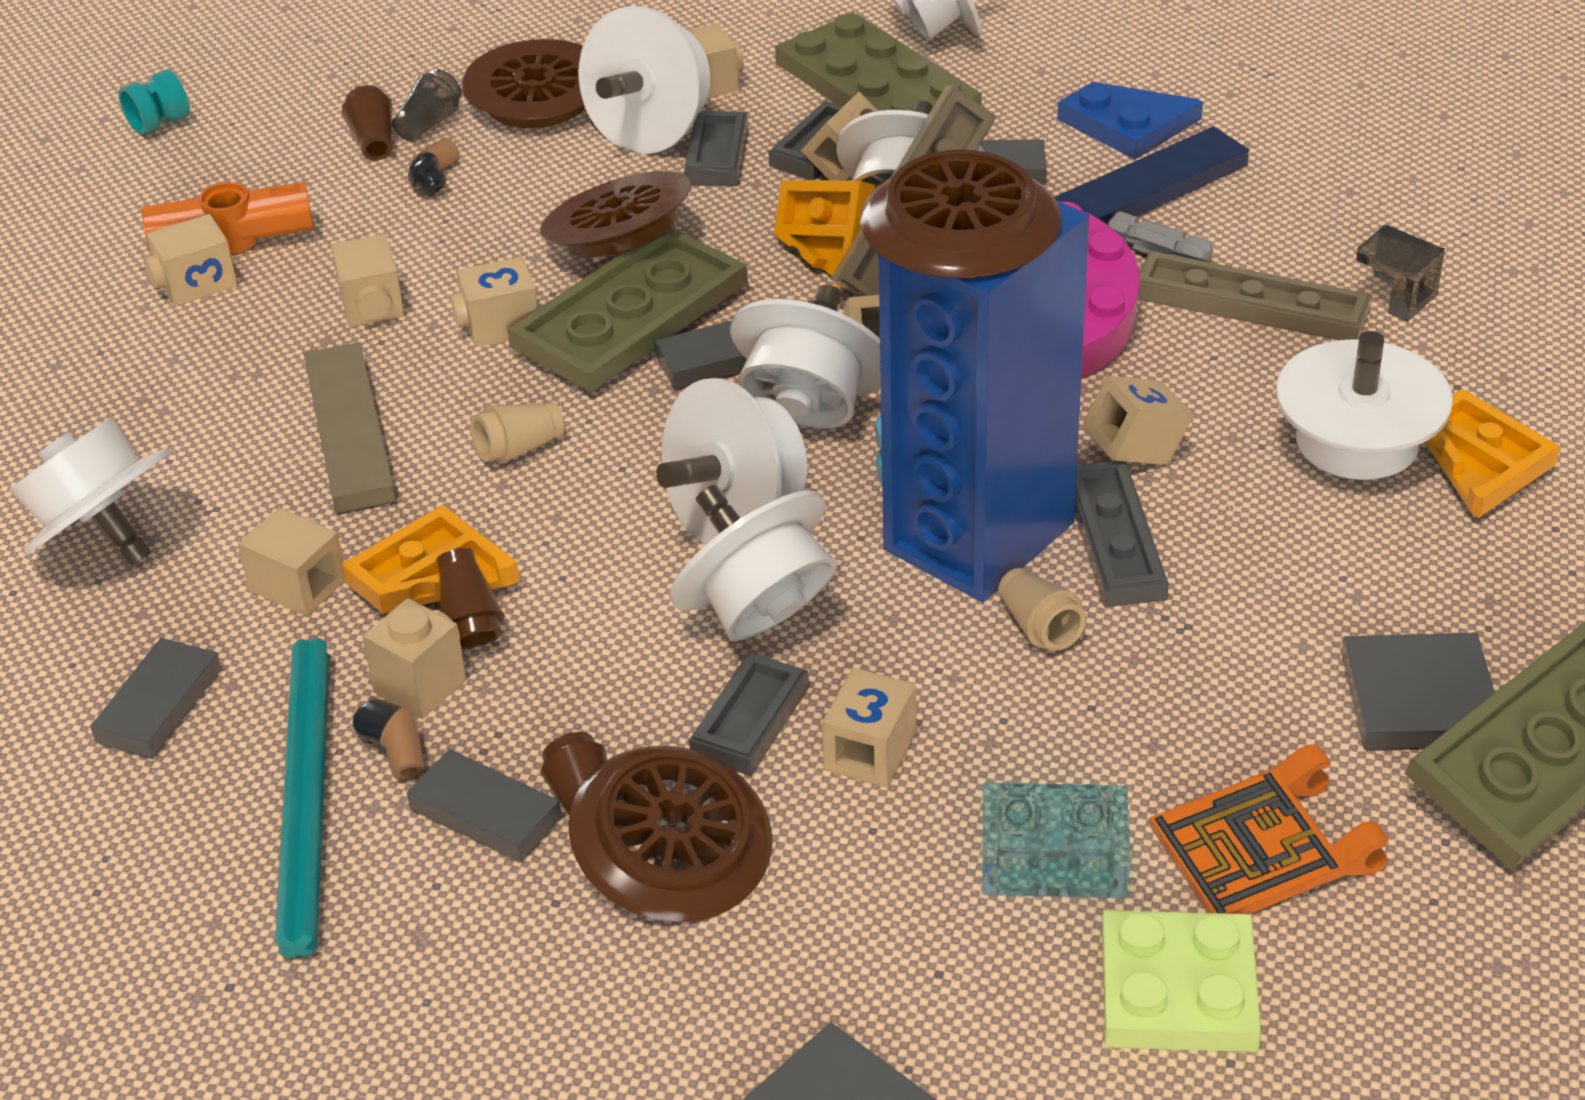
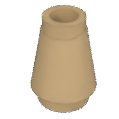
(512, 430)
(1043, 609)

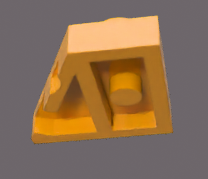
(821, 218)
(1489, 453)
(407, 566)

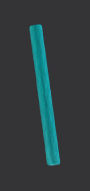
(303, 801)

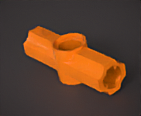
(239, 212)

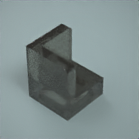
(1408, 264)

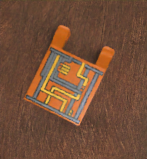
(1259, 842)

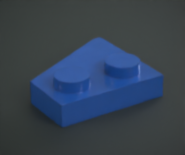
(1128, 117)

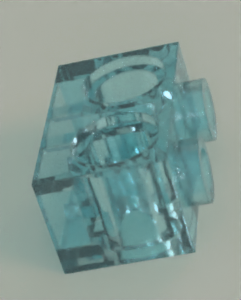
(1055, 840)

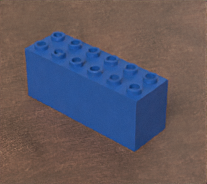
(982, 411)

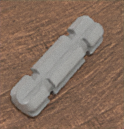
(1159, 238)

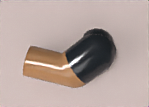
(426, 166)
(397, 730)

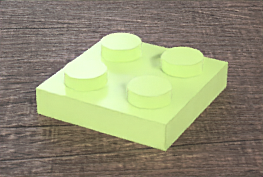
(1180, 981)

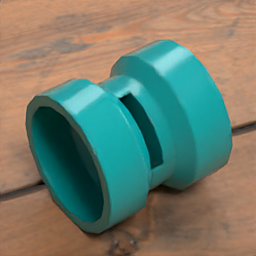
(154, 102)

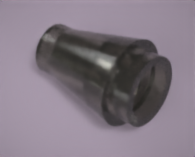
(428, 103)

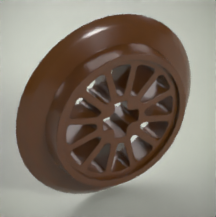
(527, 83)
(618, 214)
(960, 215)
(661, 891)

